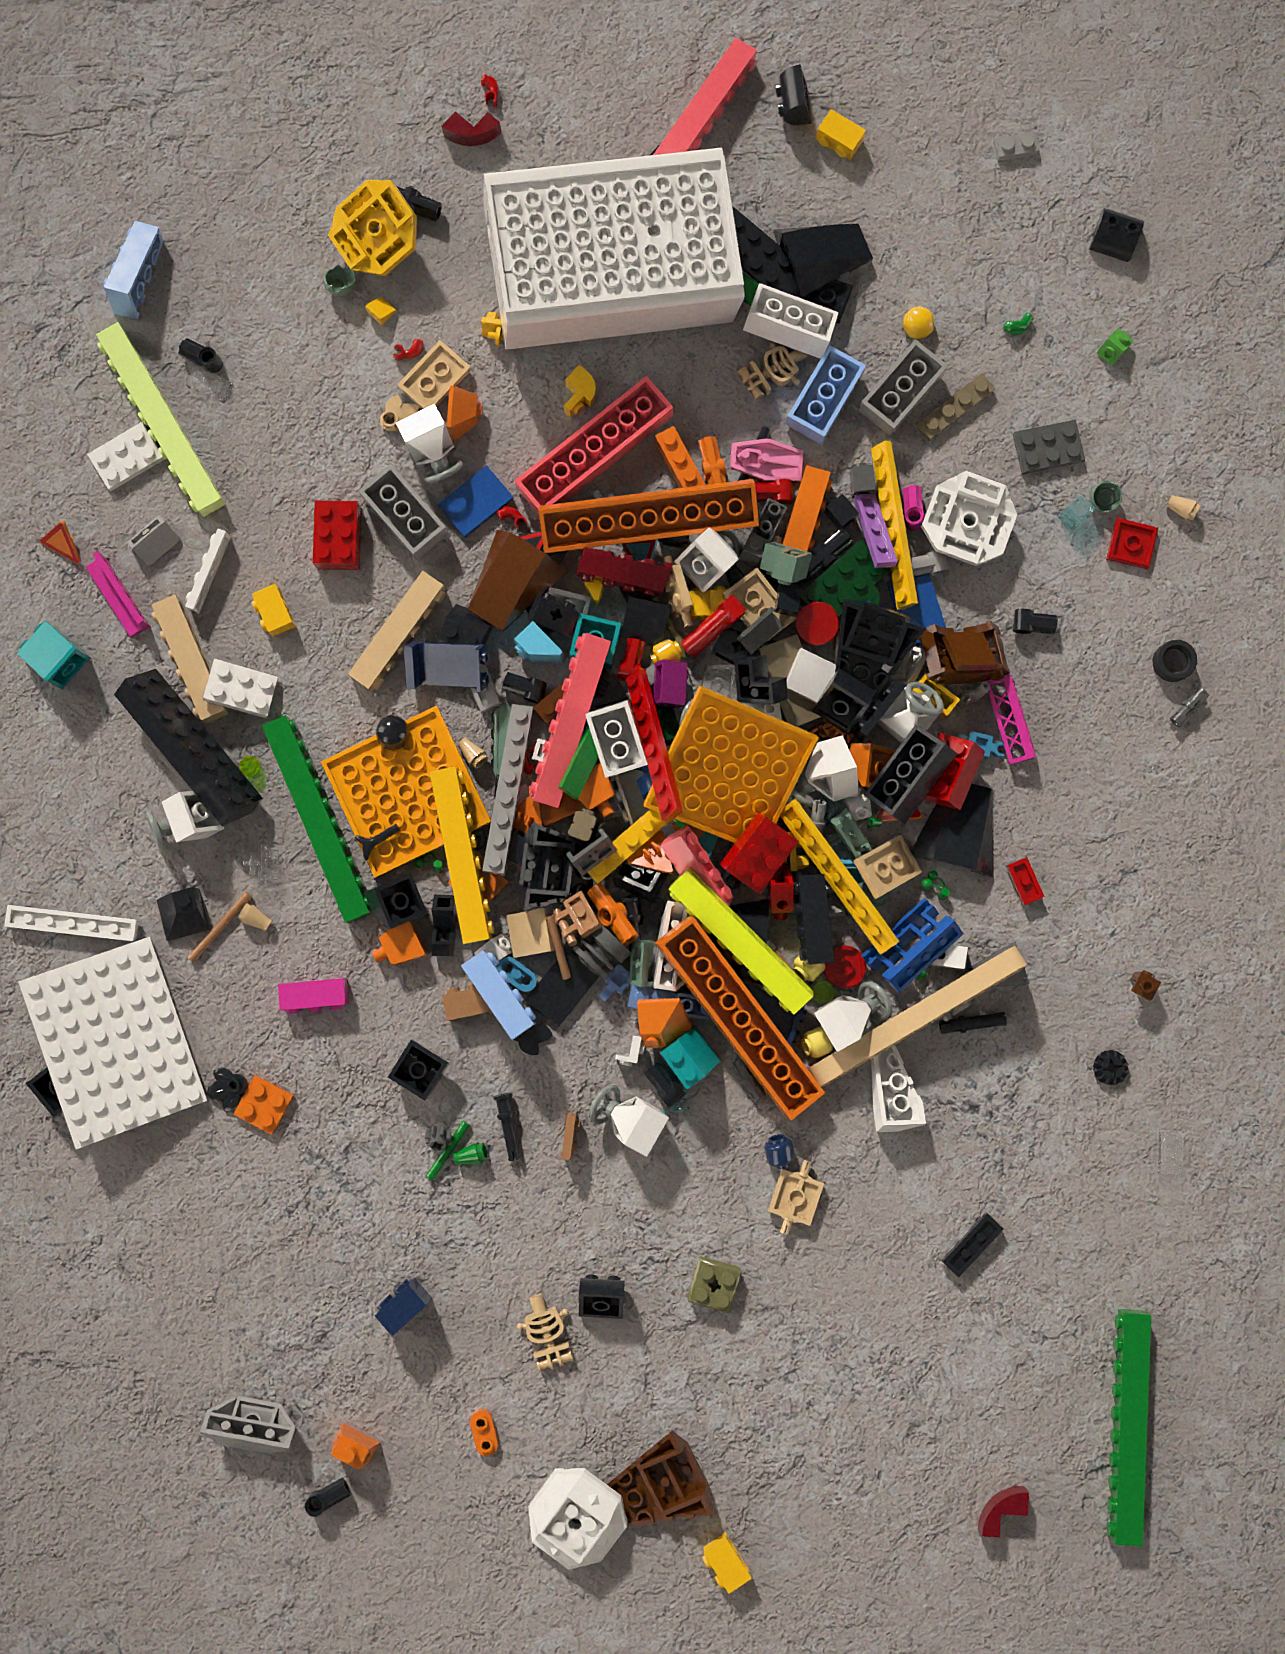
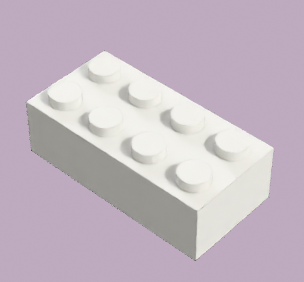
(790, 321)

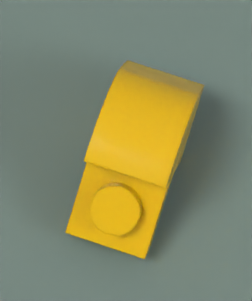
(584, 389)

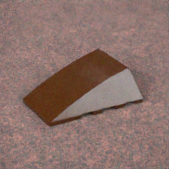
(511, 580)
(664, 1484)

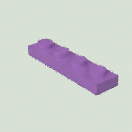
(875, 530)

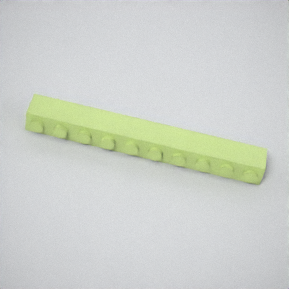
(160, 419)

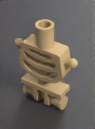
(786, 361)
(540, 1312)

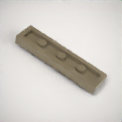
(955, 407)

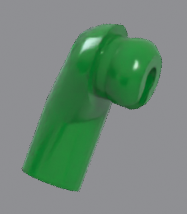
(1018, 327)

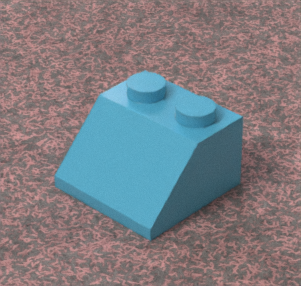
(537, 646)

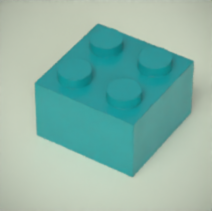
(601, 628)

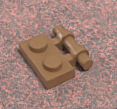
(582, 915)

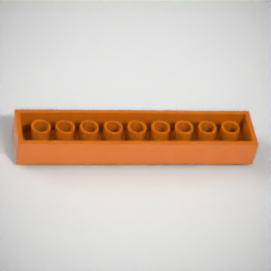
(648, 515)
(739, 1017)

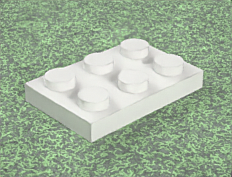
(125, 456)
(240, 688)

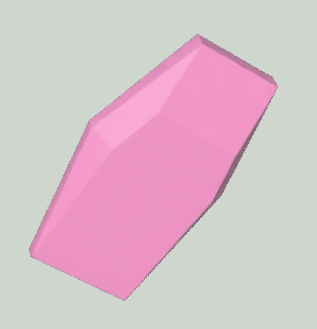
(767, 460)

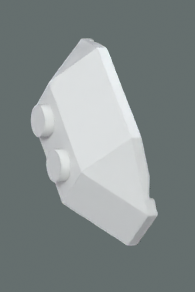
(664, 974)

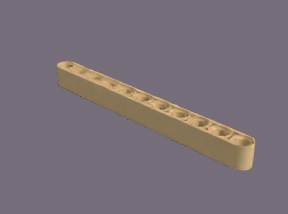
(918, 1016)

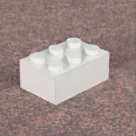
(616, 738)

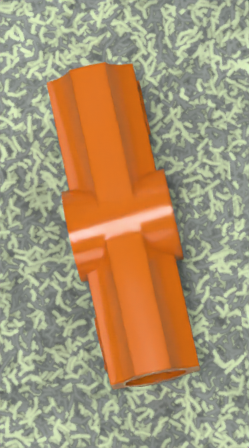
(712, 464)
(612, 914)

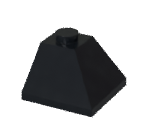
(182, 913)

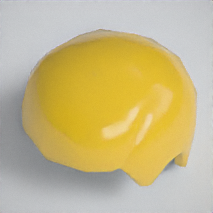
(918, 322)

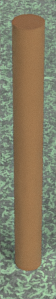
(219, 927)

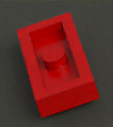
(1025, 881)

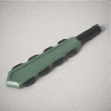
(500, 719)

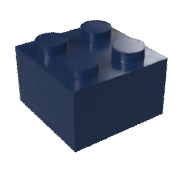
(401, 1308)

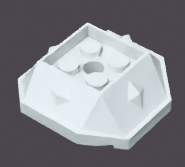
(972, 498)
(579, 1496)

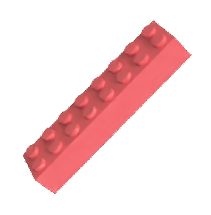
(595, 446)

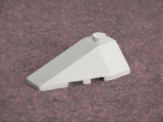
(894, 1097)

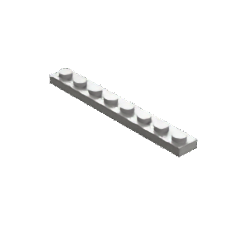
(508, 789)

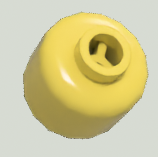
(807, 972)
(816, 1043)

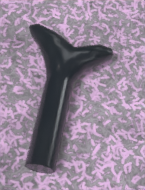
(370, 843)

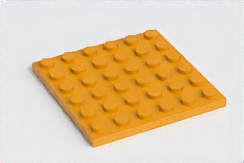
(733, 764)
(396, 788)

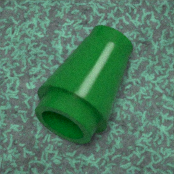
(472, 1154)

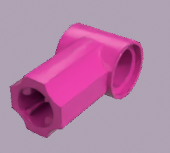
(913, 506)

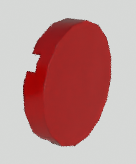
(817, 623)
(847, 967)

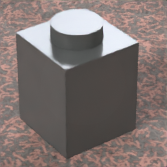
(862, 479)

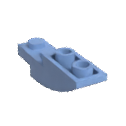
(689, 1002)

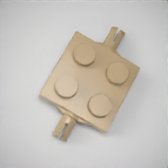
(678, 593)
(795, 1197)

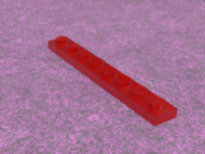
(654, 745)

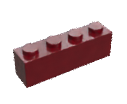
(623, 571)

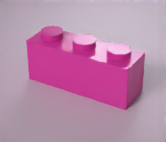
(313, 995)

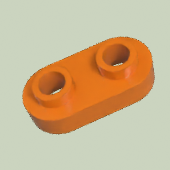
(484, 1433)

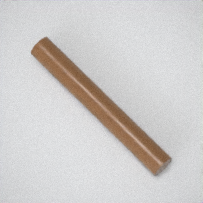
(558, 947)

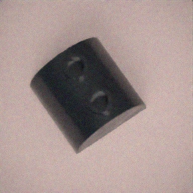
(794, 96)
(1116, 234)
(418, 1070)
(45, 1091)
(601, 1297)

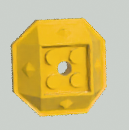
(356, 224)

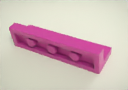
(117, 595)
(1019, 718)

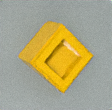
(380, 310)

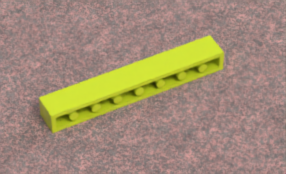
(741, 941)

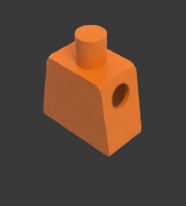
(597, 792)
(400, 945)
(353, 1447)

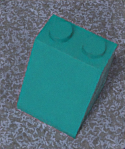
(52, 655)
(690, 1057)

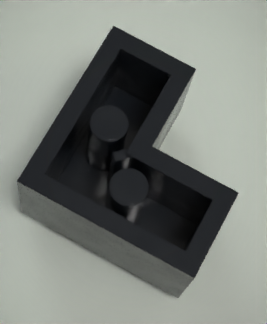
(755, 685)
(639, 880)

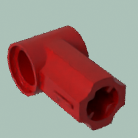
(780, 491)
(631, 658)

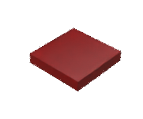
(1132, 543)

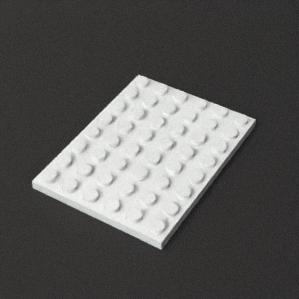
(112, 1042)

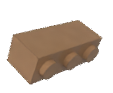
(464, 1003)

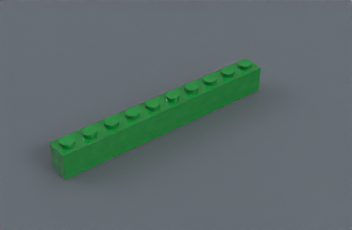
(317, 818)
(1130, 1427)

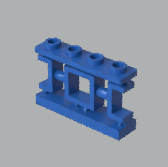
(919, 955)

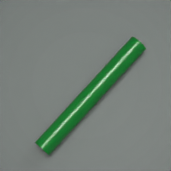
(448, 1150)

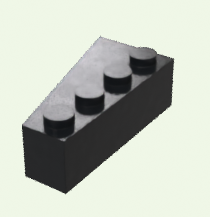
(812, 919)

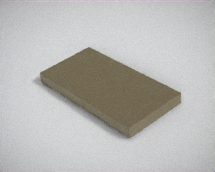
(780, 659)

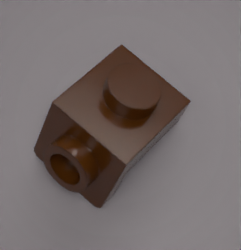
(1145, 984)

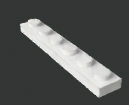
(71, 923)

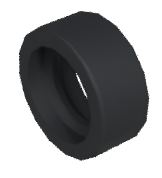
(1186, 649)

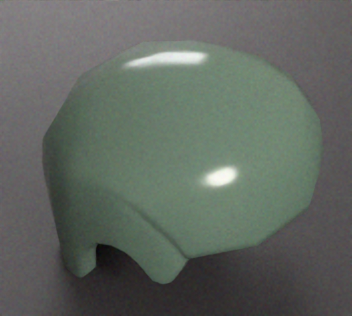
(340, 280)
(1106, 496)

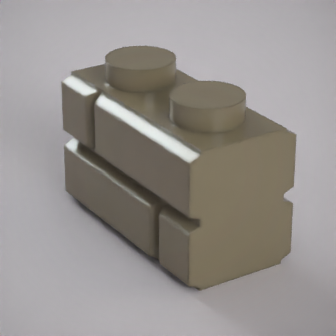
(583, 825)

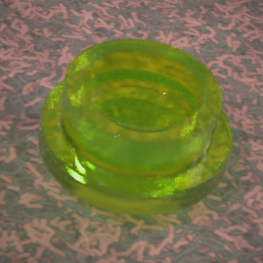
(249, 766)
(823, 992)

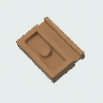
(569, 1144)

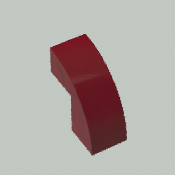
(463, 133)
(1008, 1502)

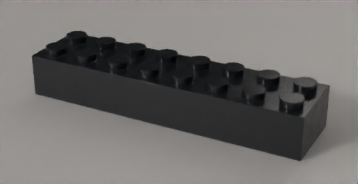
(188, 746)

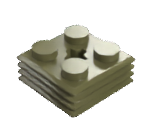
(723, 1296)

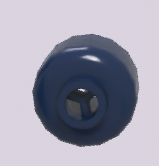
(779, 1151)

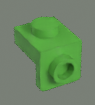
(1115, 346)

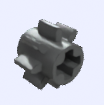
(438, 1136)

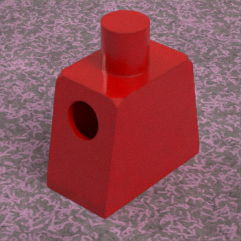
(781, 892)

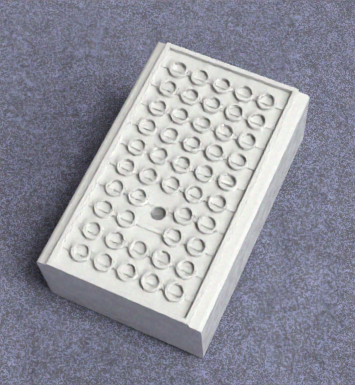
(613, 247)

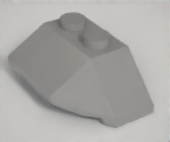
(249, 1425)

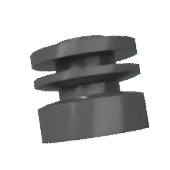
(601, 952)

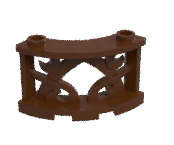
(947, 674)

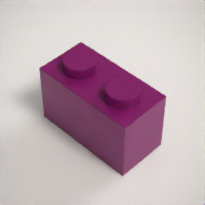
(670, 683)

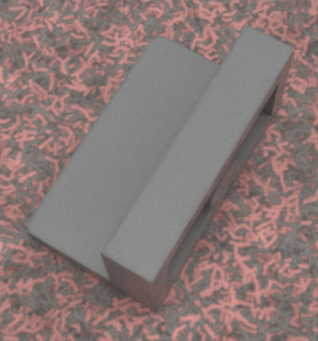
(153, 540)

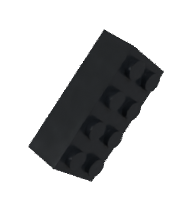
(910, 773)

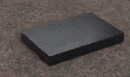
(557, 996)

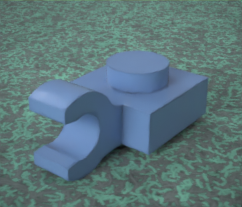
(616, 981)

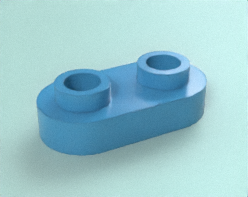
(518, 973)

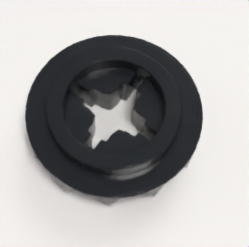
(1102, 1061)

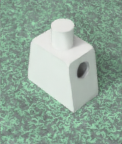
(954, 958)

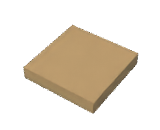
(529, 933)

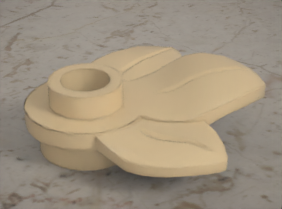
(396, 411)

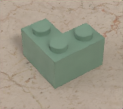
(785, 562)

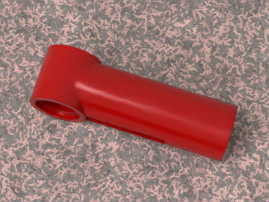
(725, 615)

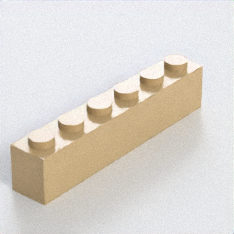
(397, 632)
(187, 654)

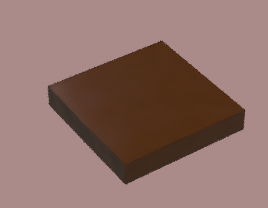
(969, 651)

